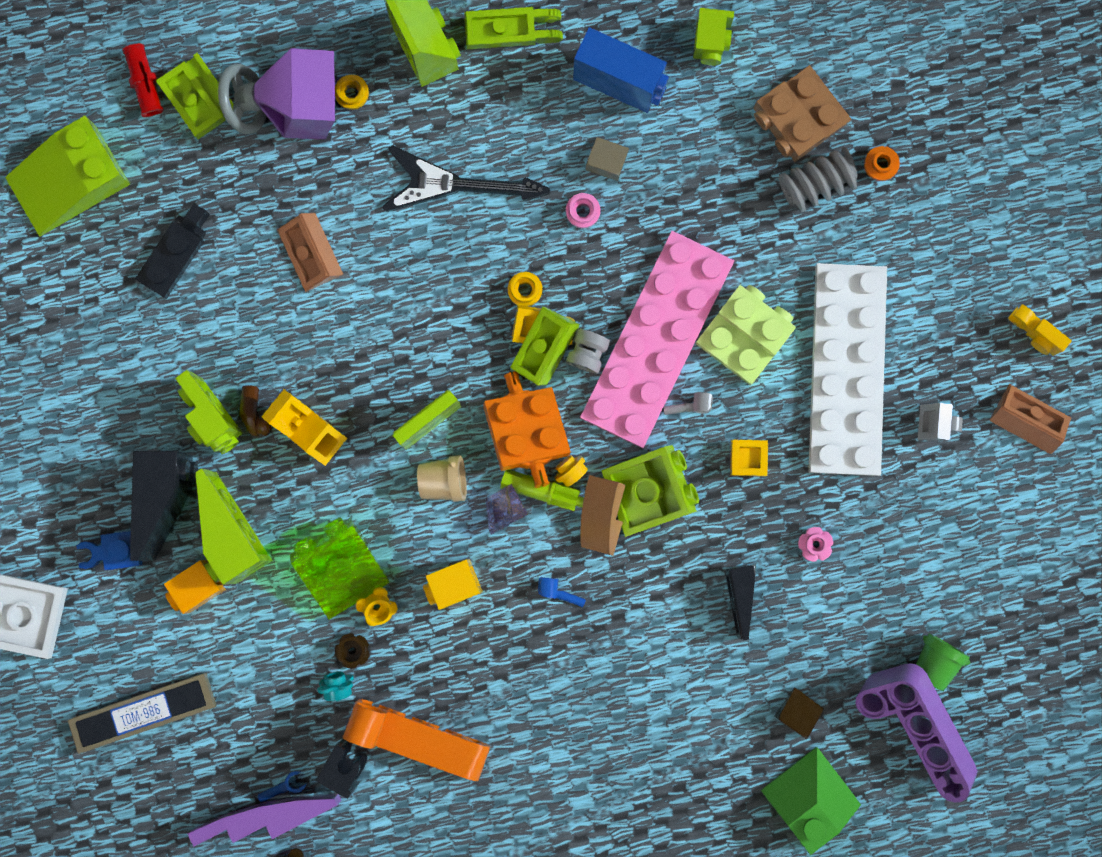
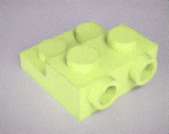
(746, 333)

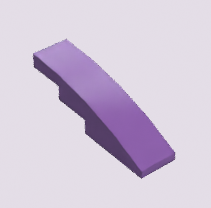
(276, 815)

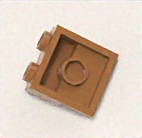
(800, 114)

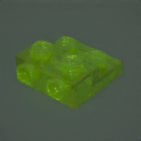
(338, 566)

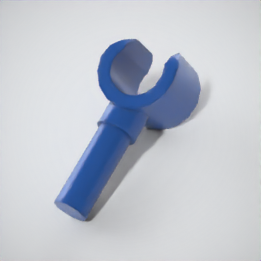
(548, 588)
(281, 788)

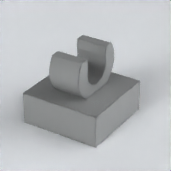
(937, 422)

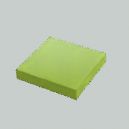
(426, 419)

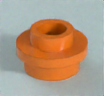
(876, 172)

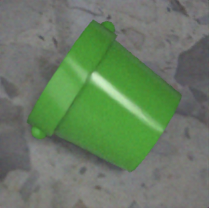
(941, 661)

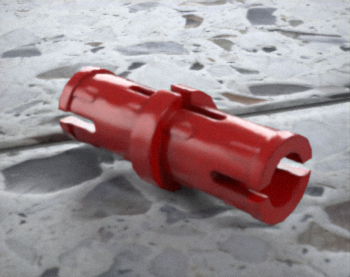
(142, 80)

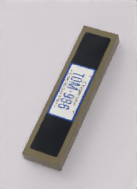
(142, 713)

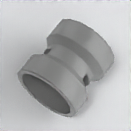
(588, 351)

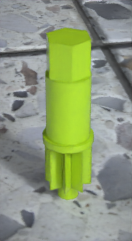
(552, 494)

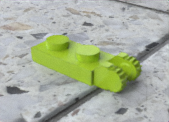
(510, 27)

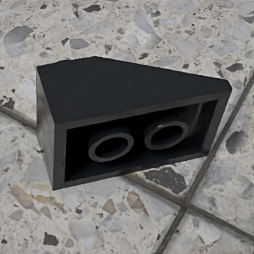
(158, 495)

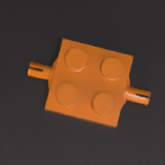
(526, 429)

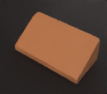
(309, 251)
(1031, 419)

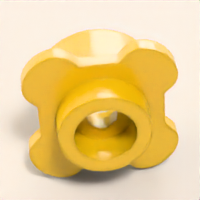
(380, 615)

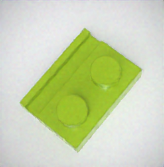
(194, 95)

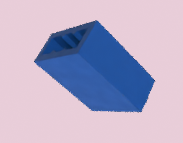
(620, 71)

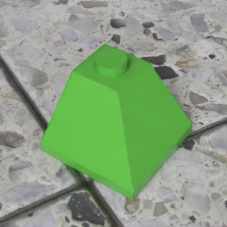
(812, 800)

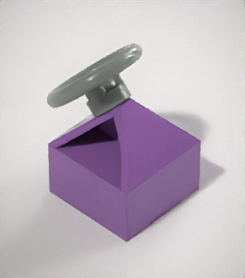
(293, 94)

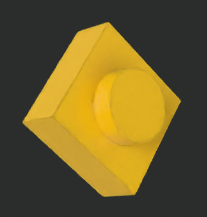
(749, 458)

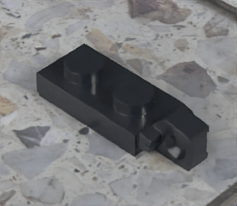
(174, 252)

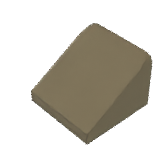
(607, 159)

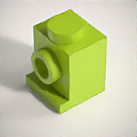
(712, 35)

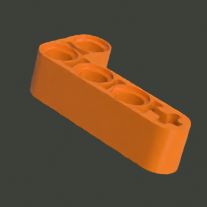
(416, 740)

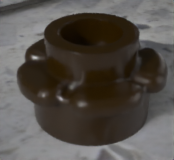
(352, 660)

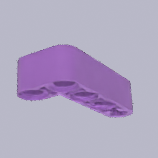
(950, 768)

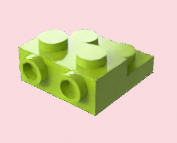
(209, 419)
(653, 489)

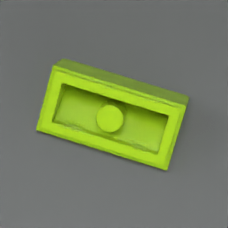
(544, 346)

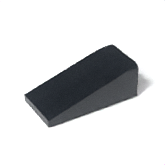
(741, 591)

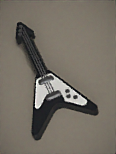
(433, 182)

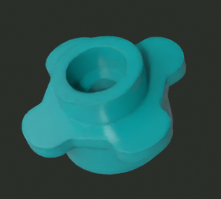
(336, 686)

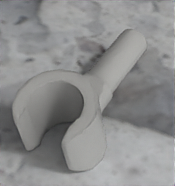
(701, 404)

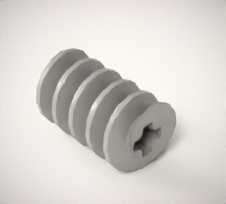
(819, 179)

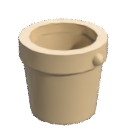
(443, 479)

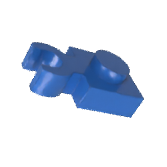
(113, 552)

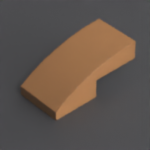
(599, 512)

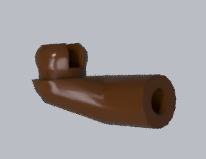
(248, 412)

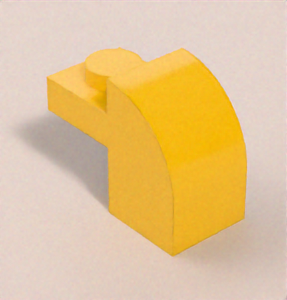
(304, 427)

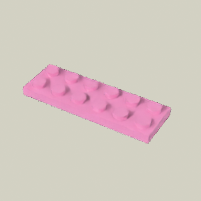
(657, 339)

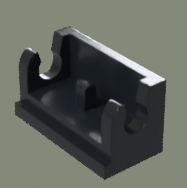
(339, 773)

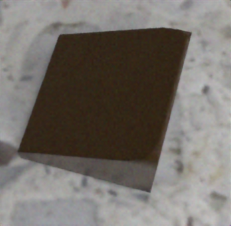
(799, 713)

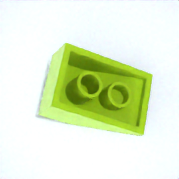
(423, 39)
(66, 176)
(227, 537)

